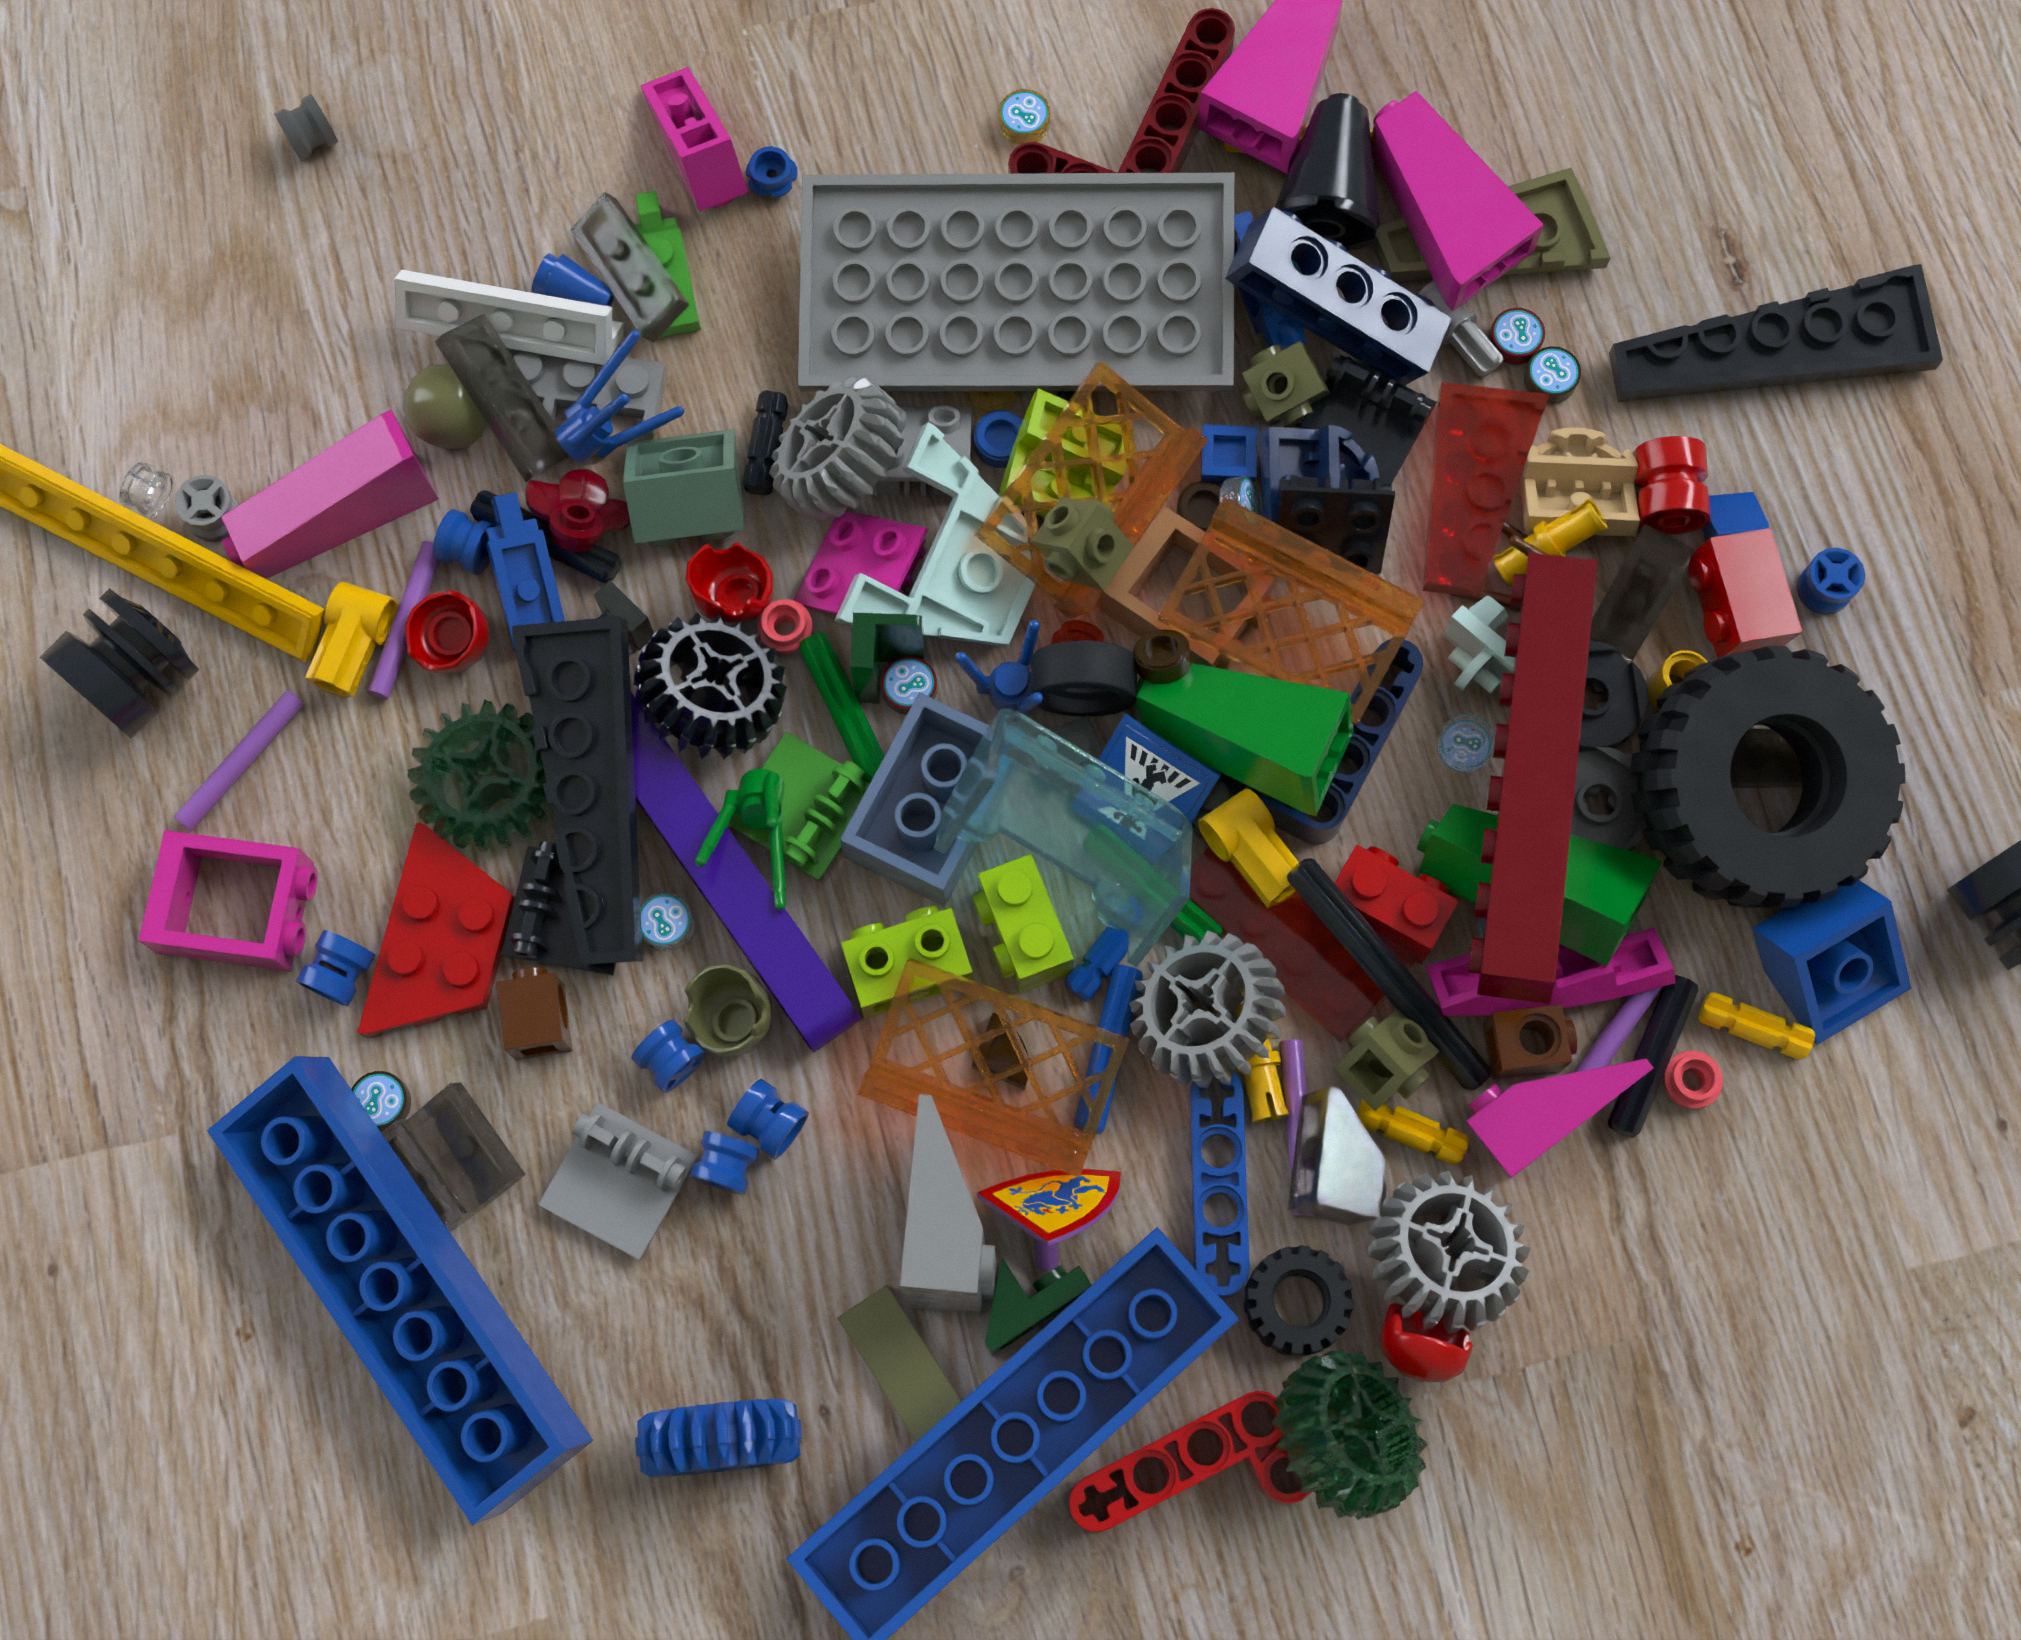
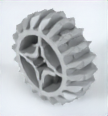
(837, 448)
(1216, 977)
(1477, 1238)

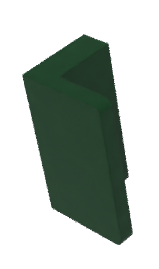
(878, 640)

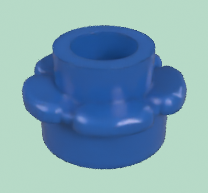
(771, 160)

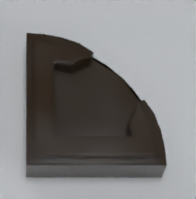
(1001, 1055)

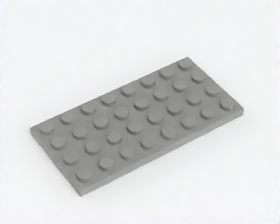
(1017, 280)

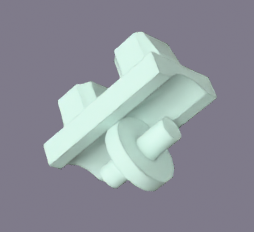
(1478, 646)

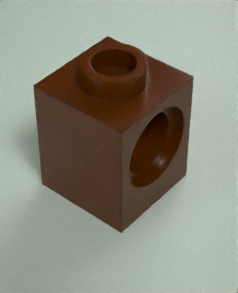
(534, 1014)
(1507, 1055)

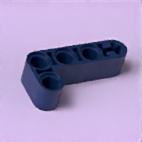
(1362, 749)

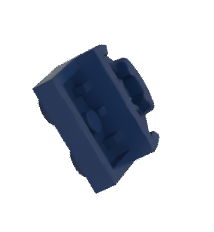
(1309, 454)

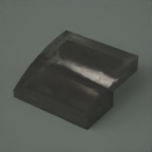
(454, 1155)

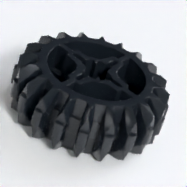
(707, 703)

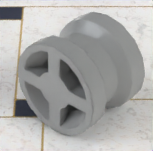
(205, 495)

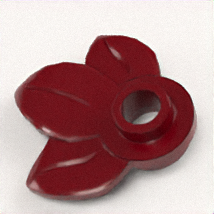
(577, 509)

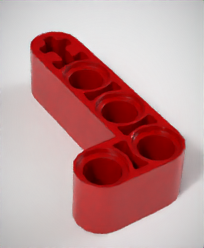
(1182, 1470)

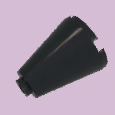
(1334, 175)

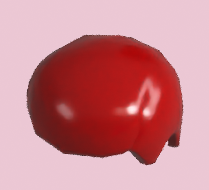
(729, 583)
(446, 633)
(1422, 1353)

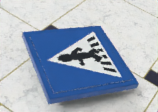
(1159, 766)

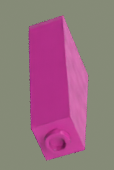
(1271, 81)
(1450, 200)
(329, 500)

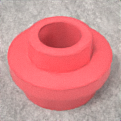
(779, 612)
(1705, 1068)

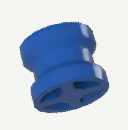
(462, 542)
(1838, 569)
(668, 1056)
(724, 1162)

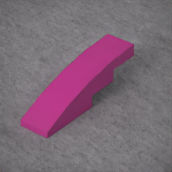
(1635, 968)

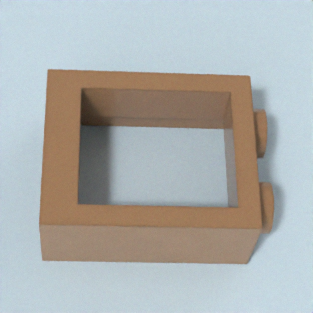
(1164, 533)

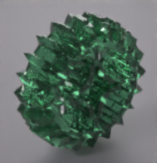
(445, 757)
(1349, 1434)

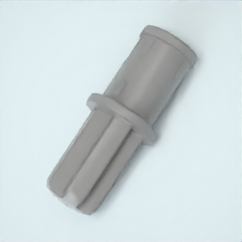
(1466, 335)

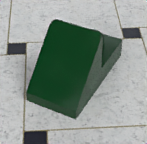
(1016, 1314)

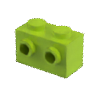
(1024, 922)
(879, 956)

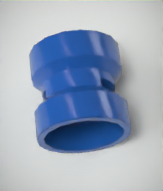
(341, 956)
(767, 1118)

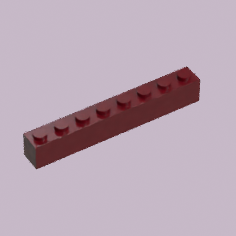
(1537, 780)

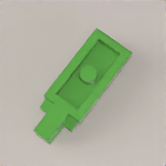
(668, 246)

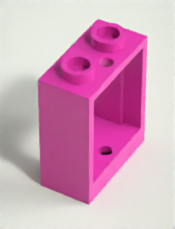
(174, 890)

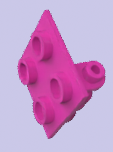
(863, 545)

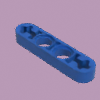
(1224, 1181)

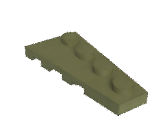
(1565, 244)

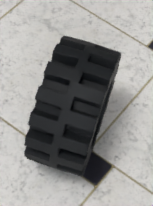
(1336, 1299)

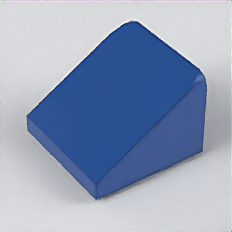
(1734, 515)

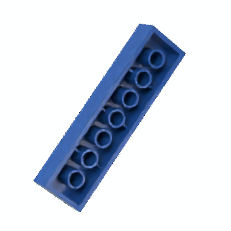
(399, 1287)
(1012, 1440)

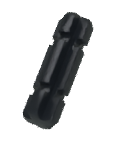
(764, 440)

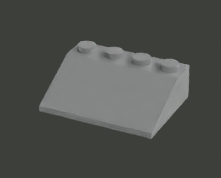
(944, 1239)

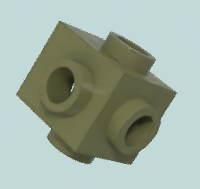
(1303, 387)
(1082, 542)
(1387, 1059)

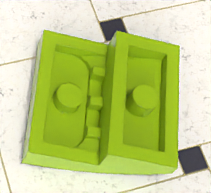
(1039, 417)

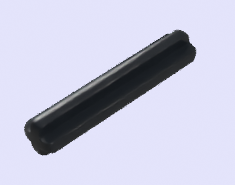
(596, 562)
(1657, 1047)

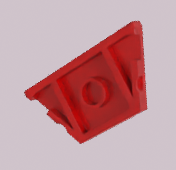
(438, 940)

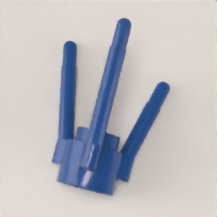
(589, 429)
(1009, 681)

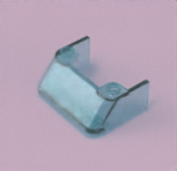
(1080, 819)

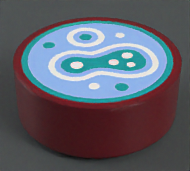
(1517, 335)
(904, 680)

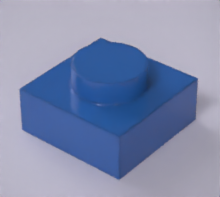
(1228, 452)

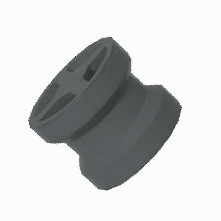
(306, 127)

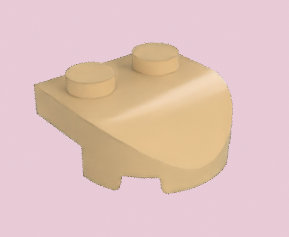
(1578, 467)

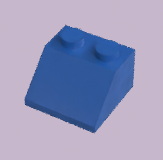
(1834, 958)

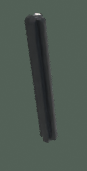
(1388, 972)

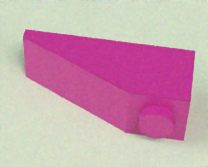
(695, 139)
(1539, 1113)

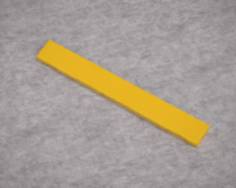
(159, 556)

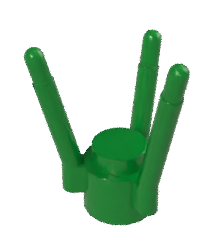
(759, 806)

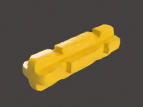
(1756, 1025)
(1415, 1131)

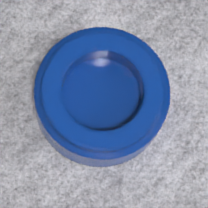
(996, 437)

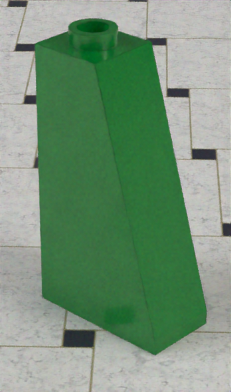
(1254, 729)
(1601, 887)

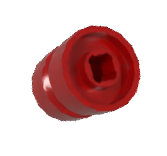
(1672, 484)

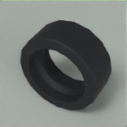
(1084, 678)

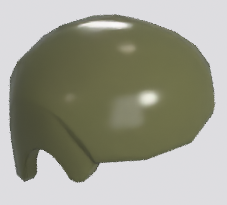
(442, 410)
(727, 1010)

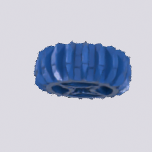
(718, 1437)

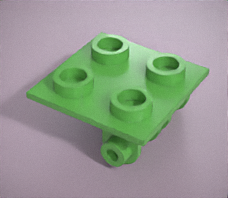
(815, 805)

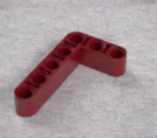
(1170, 106)

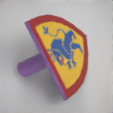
(1054, 1206)

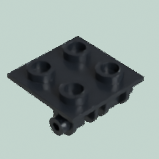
(1375, 409)
(1339, 519)
(540, 915)

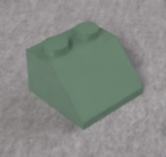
(684, 487)

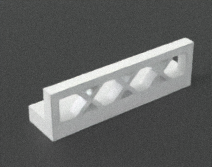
(519, 317)

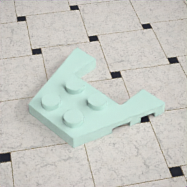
(963, 584)

